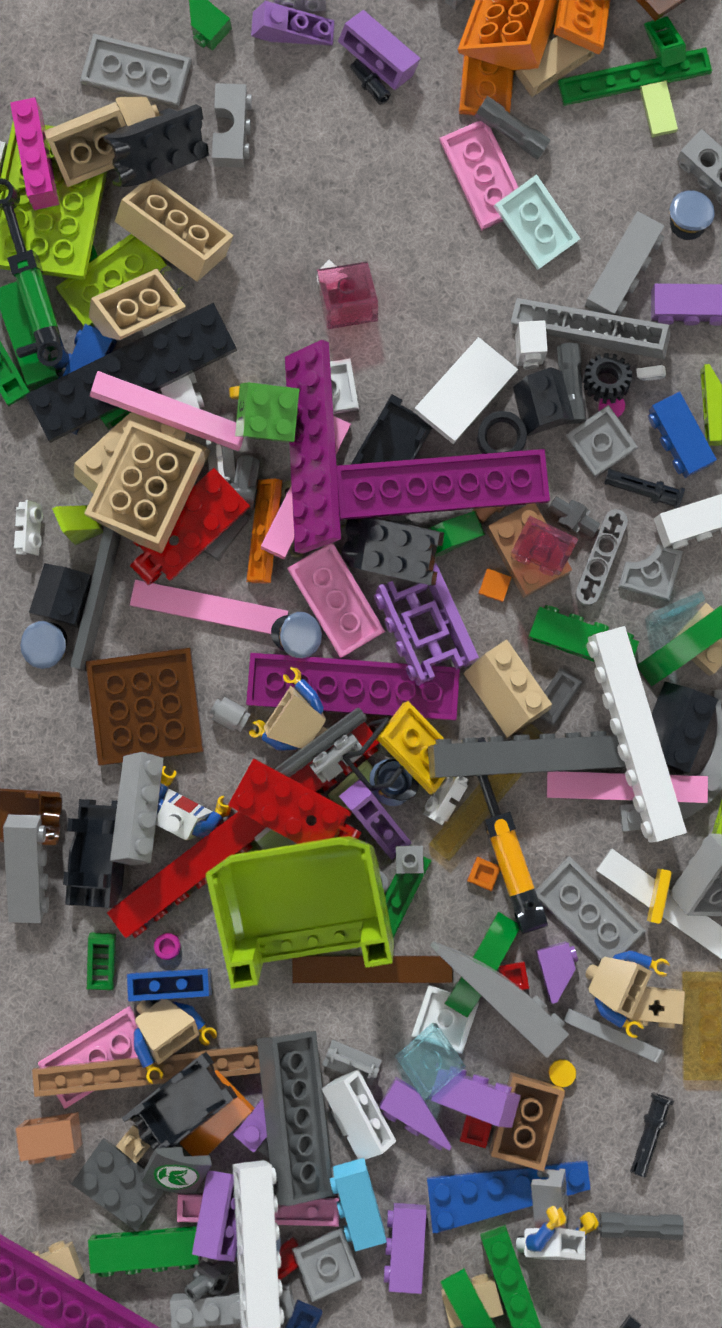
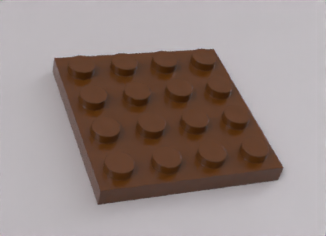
(144, 705)

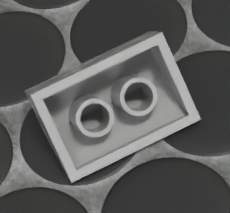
(700, 885)

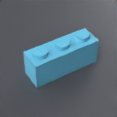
(358, 1204)

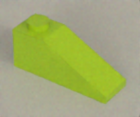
(712, 405)
(75, 524)

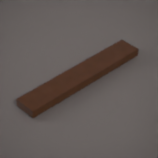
(353, 970)

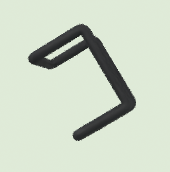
(383, 723)

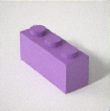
(379, 49)
(686, 303)
(479, 1099)
(217, 1221)
(405, 1248)

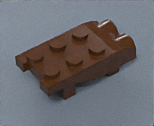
(33, 802)

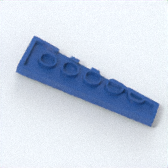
(486, 1194)

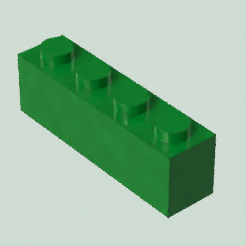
(21, 334)
(567, 633)
(142, 1250)
(509, 1278)

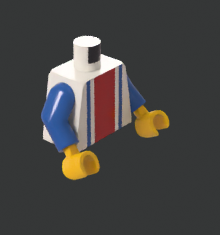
(185, 816)
(557, 1243)

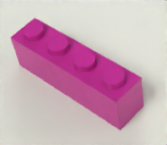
(34, 153)

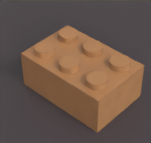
(504, 536)
(533, 1124)

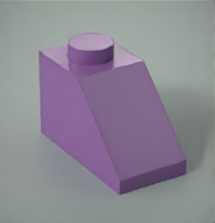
(556, 968)

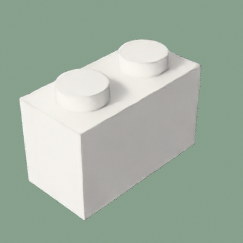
(531, 344)

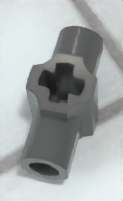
(573, 516)
(209, 1278)

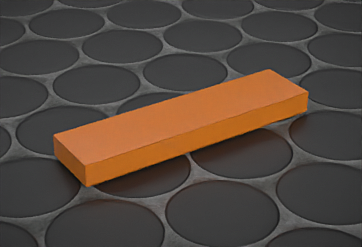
(266, 509)

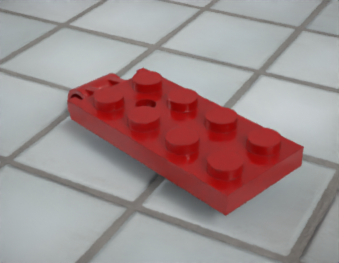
(205, 516)
(286, 804)

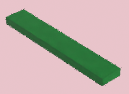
(631, 77)

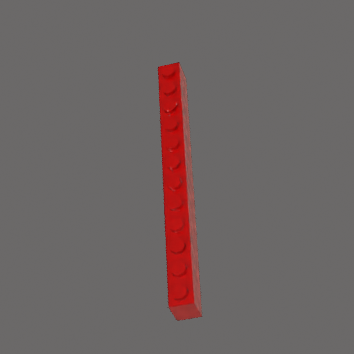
(191, 867)

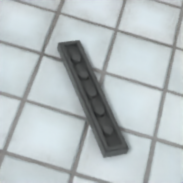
(96, 599)

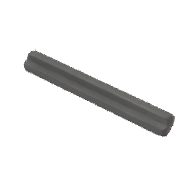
(322, 742)

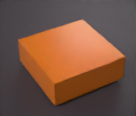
(495, 585)
(484, 873)

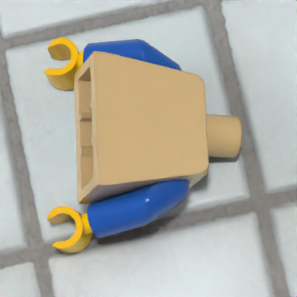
(296, 718)
(620, 985)
(165, 1030)

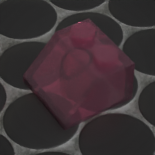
(347, 295)
(544, 546)

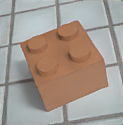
(49, 1137)

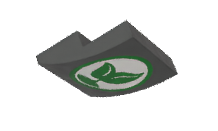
(174, 1172)

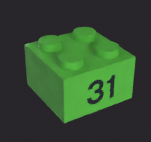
(267, 412)

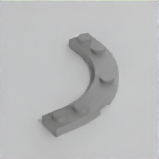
(632, 820)

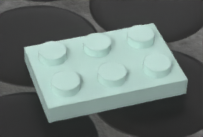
(536, 222)

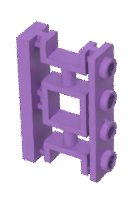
(445, 617)

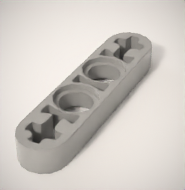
(600, 557)
(614, 1036)

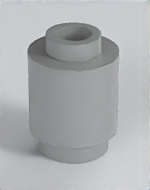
(230, 714)

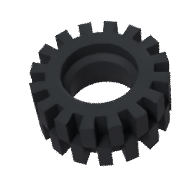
(611, 366)

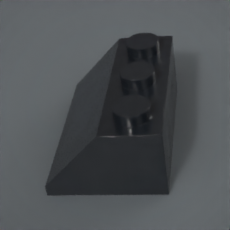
(681, 723)

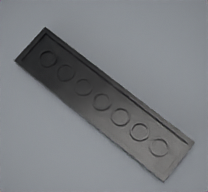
(147, 362)

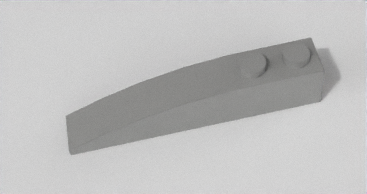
(596, 328)
(509, 1000)

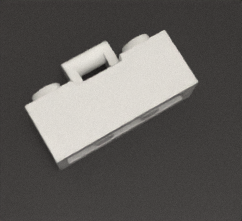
(358, 1115)

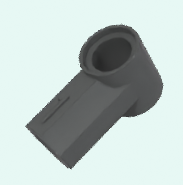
(246, 479)

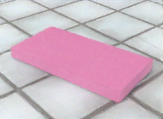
(479, 170)
(336, 599)
(105, 1042)

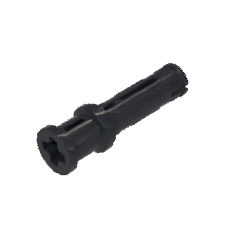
(656, 491)
(654, 1122)

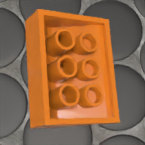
(509, 32)

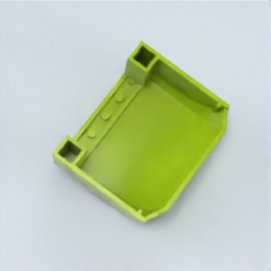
(299, 905)

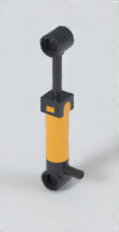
(501, 831)

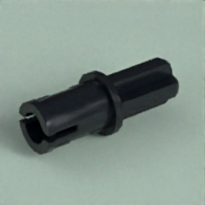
(370, 82)

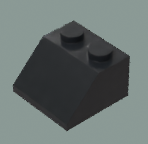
(543, 401)
(61, 594)

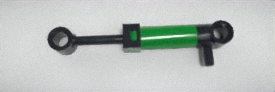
(28, 273)

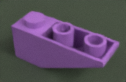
(288, 25)
(408, 1106)

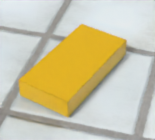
(659, 896)

